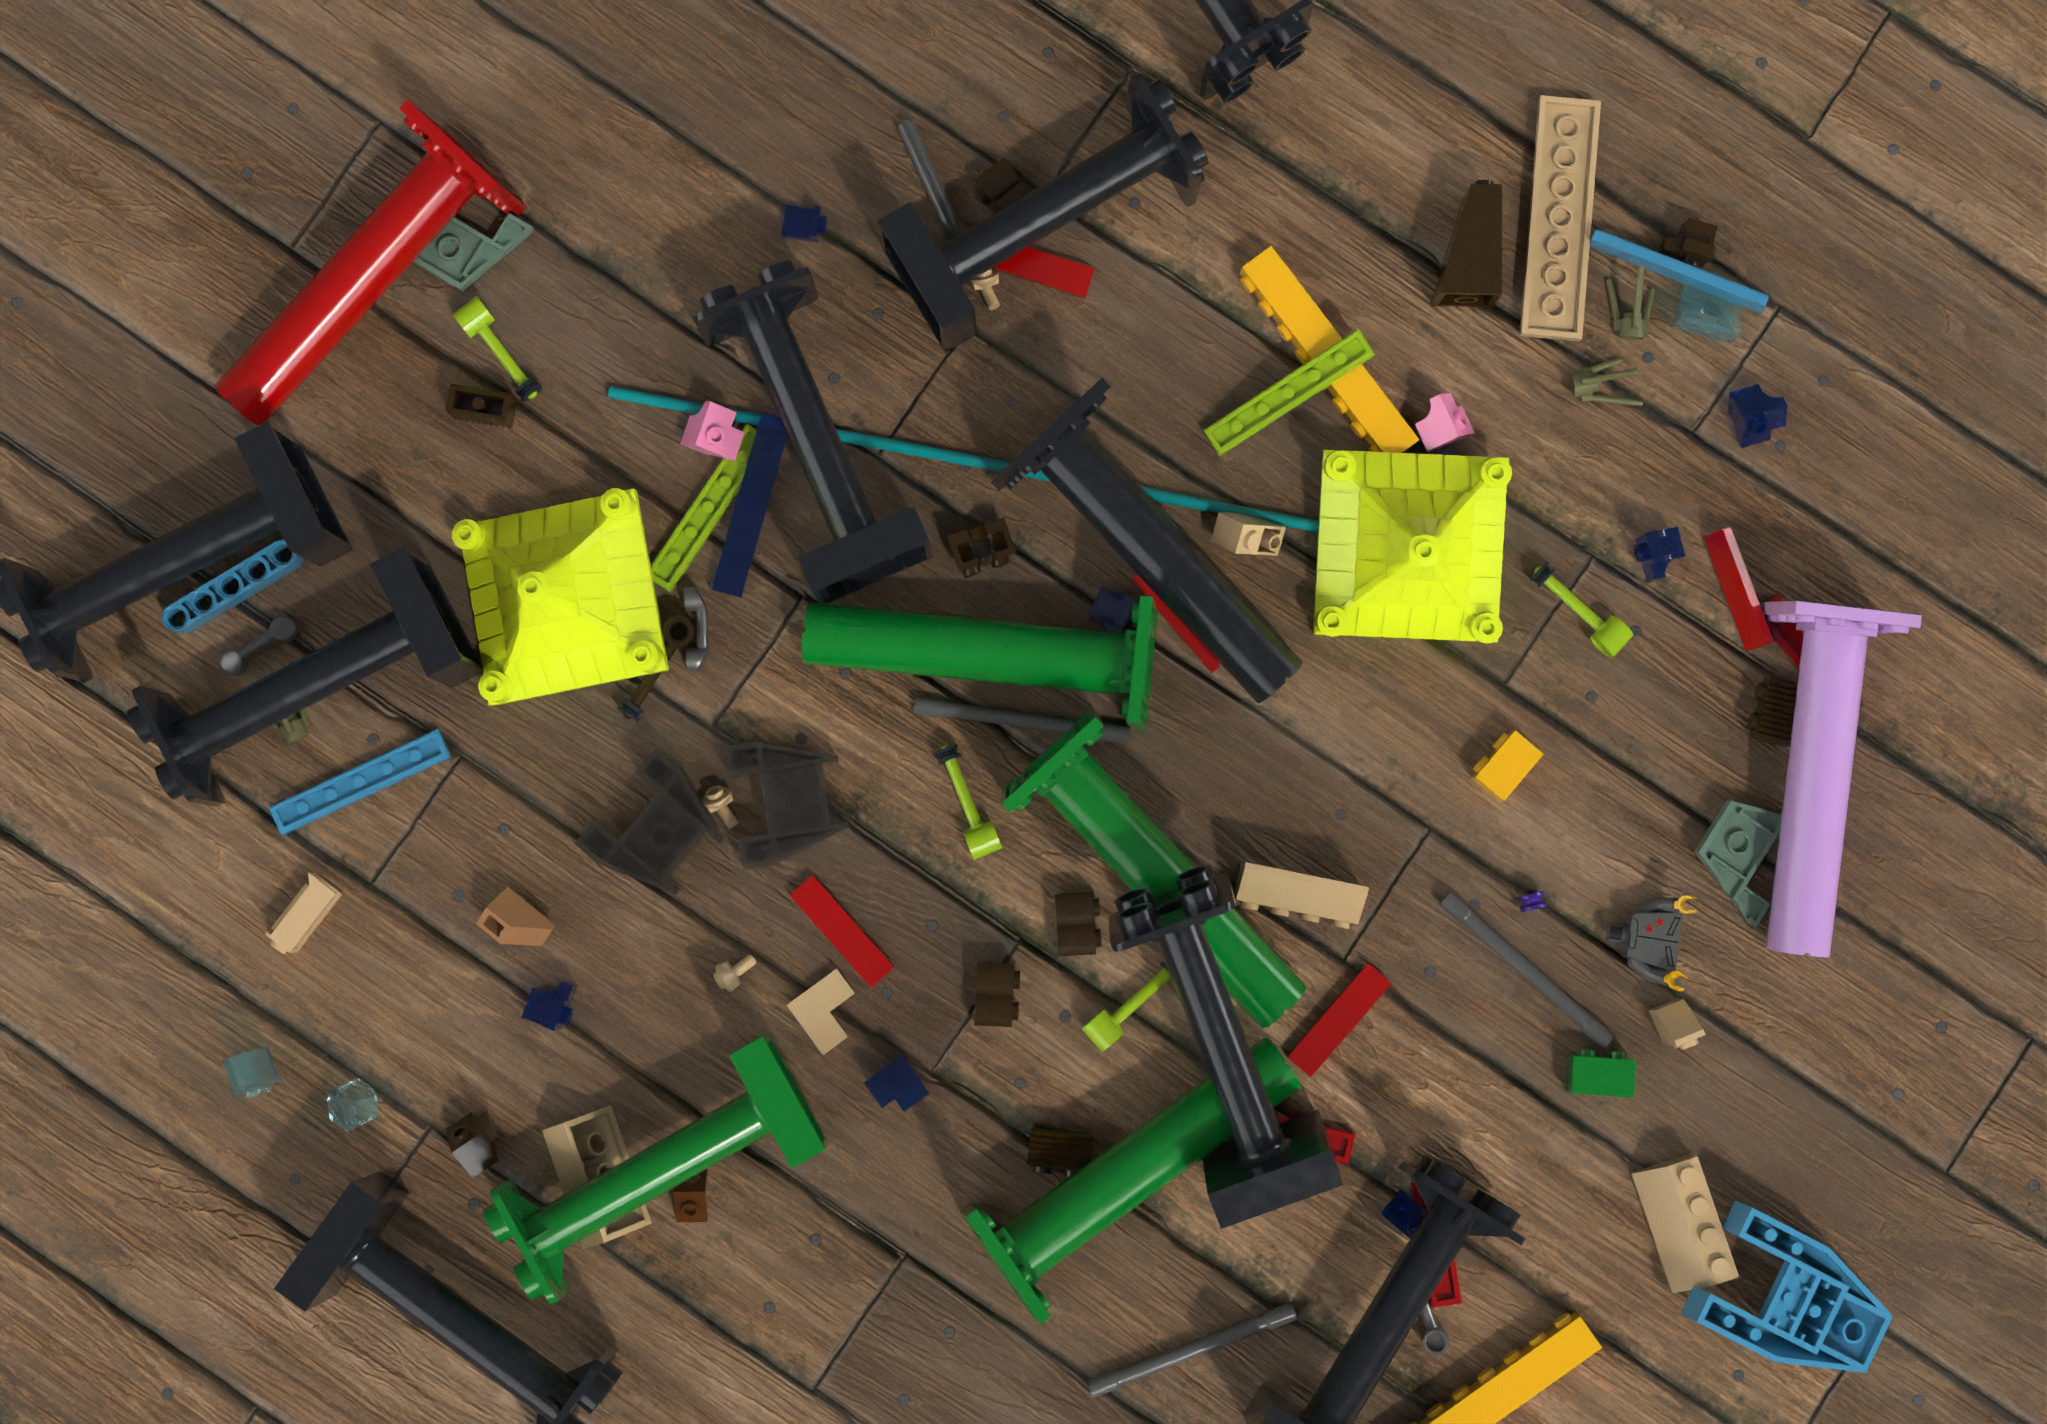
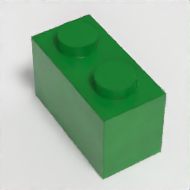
(1600, 1075)

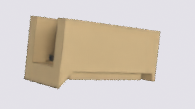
(303, 915)

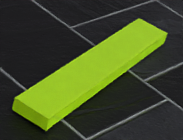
(1289, 392)
(702, 517)

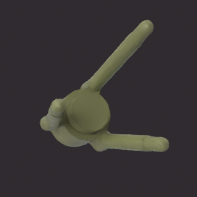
(1633, 324)
(1587, 381)
(293, 728)

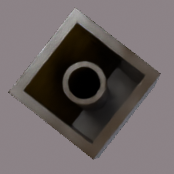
(1474, 253)

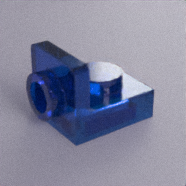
(804, 223)
(1404, 1213)

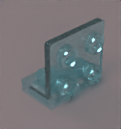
(1707, 315)

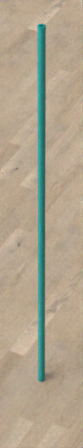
(968, 459)

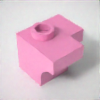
(1444, 423)
(713, 432)

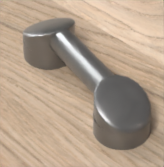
(281, 628)
(696, 656)
(1436, 1337)

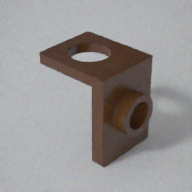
(691, 1200)

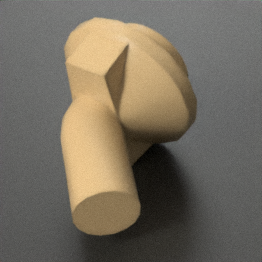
(984, 283)
(716, 799)
(728, 976)

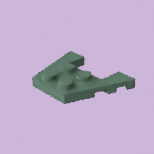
(464, 254)
(1734, 851)

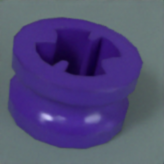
(1532, 901)

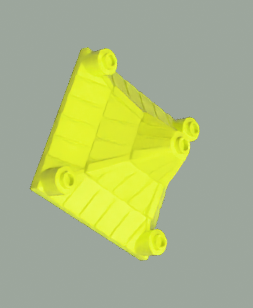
(1410, 545)
(562, 597)

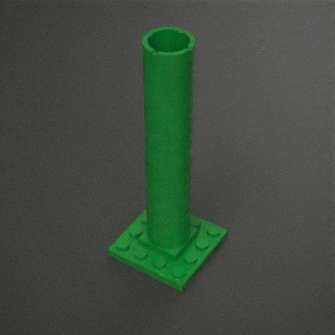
(990, 650)
(1148, 858)
(1115, 1182)

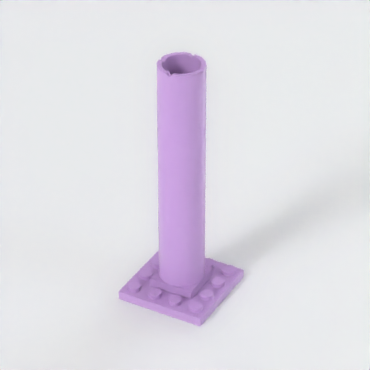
(1820, 766)

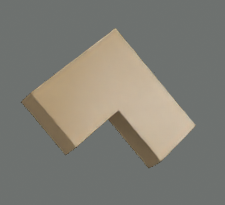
(814, 1010)

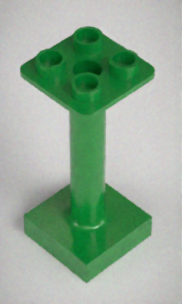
(767, 1107)

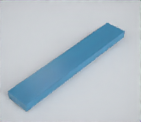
(1679, 271)
(360, 782)

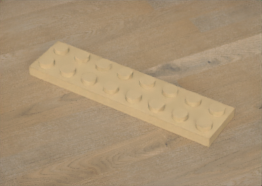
(1560, 218)

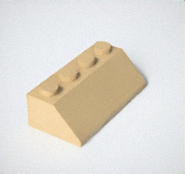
(1301, 894)
(585, 1150)
(1684, 1224)

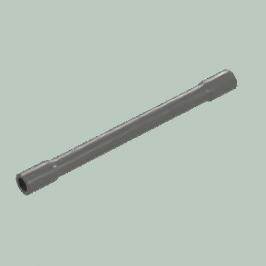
(940, 708)
(1587, 1023)
(1115, 1379)

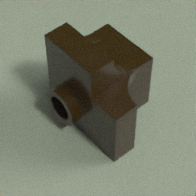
(1693, 244)
(472, 1142)

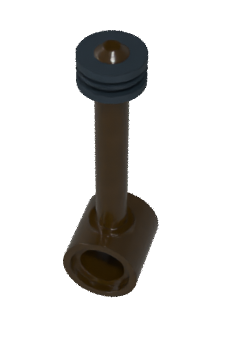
(631, 708)

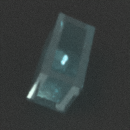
(251, 1073)

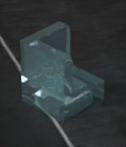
(352, 1104)

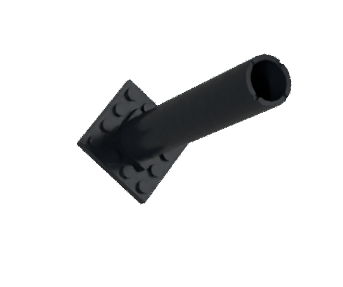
(1155, 548)

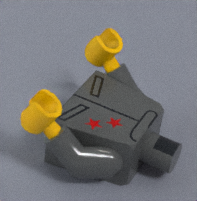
(1653, 938)

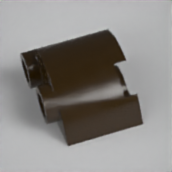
(982, 547)

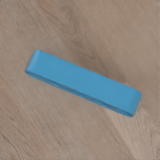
(217, 588)

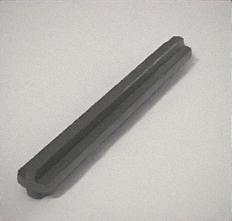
(930, 178)

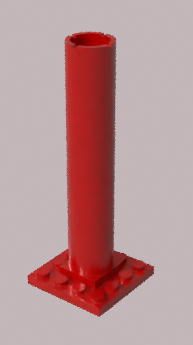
(361, 270)

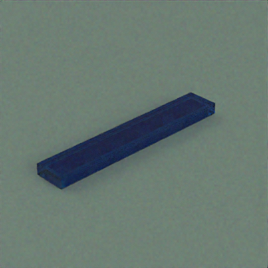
(750, 506)

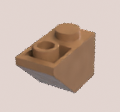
(515, 921)

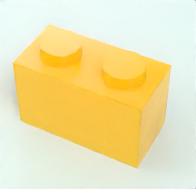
(1506, 765)

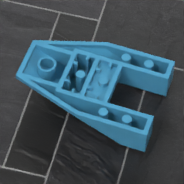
(1813, 1311)

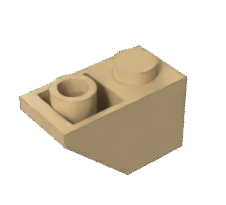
(1247, 534)
(1676, 1024)

